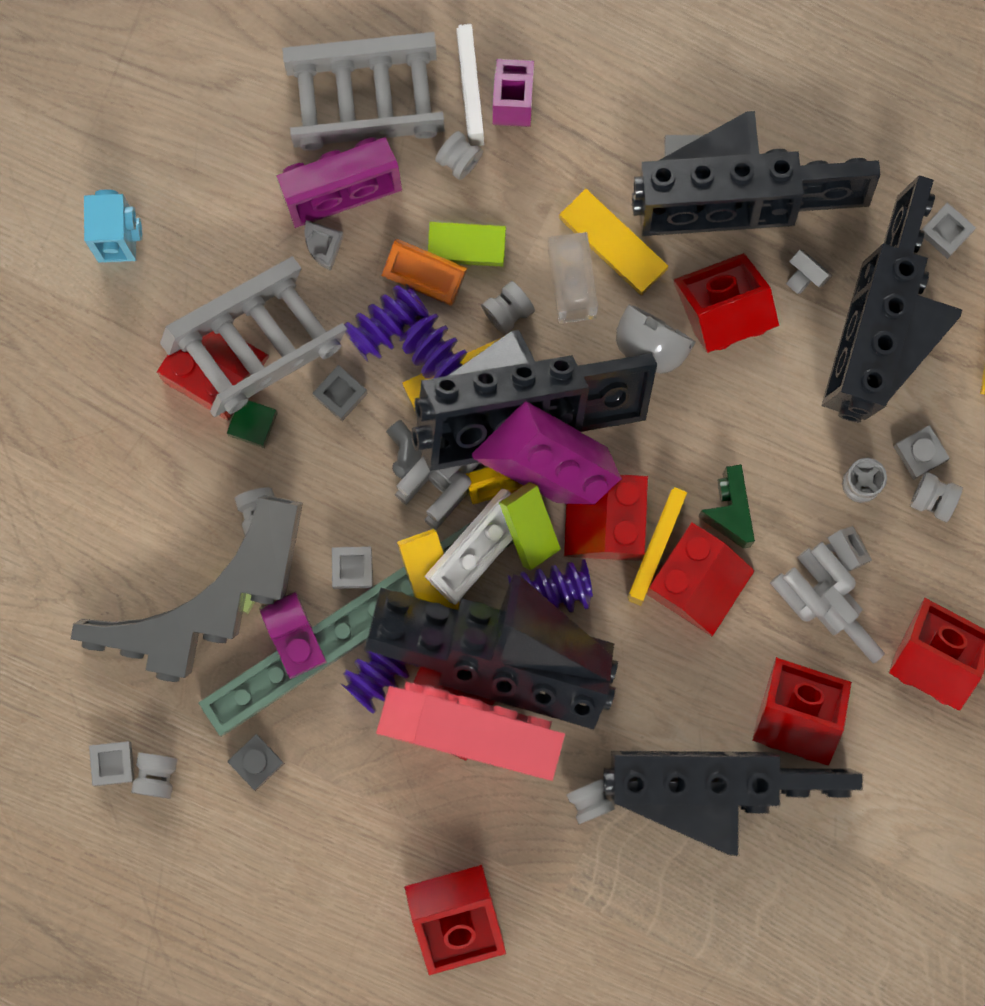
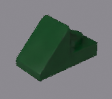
(735, 519)

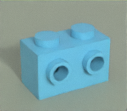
(111, 227)

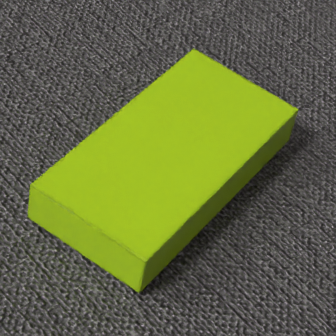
(468, 243)
(530, 525)

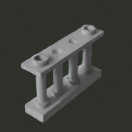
(379, 56)
(250, 299)

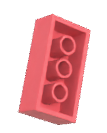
(471, 729)

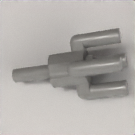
(451, 481)
(828, 599)

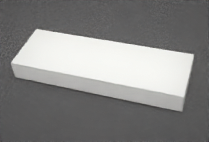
(470, 85)
(472, 552)

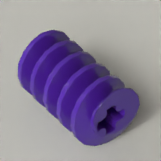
(385, 321)
(431, 348)
(563, 588)
(373, 678)

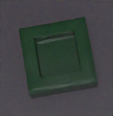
(252, 423)

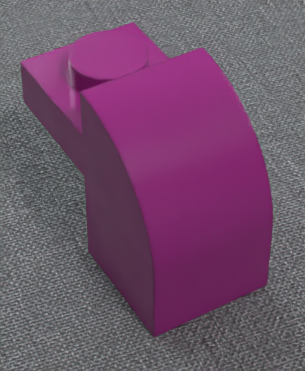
(513, 92)
(292, 635)

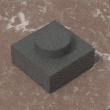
(340, 393)
(255, 762)

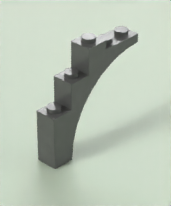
(171, 637)

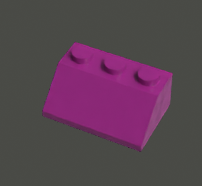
(340, 181)
(550, 455)

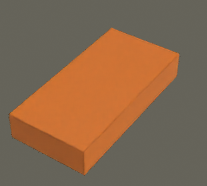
(424, 272)

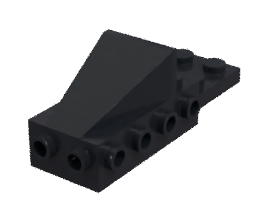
(728, 169)
(887, 321)
(478, 397)
(521, 643)
(707, 808)

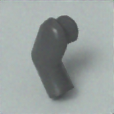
(407, 454)

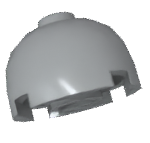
(646, 334)

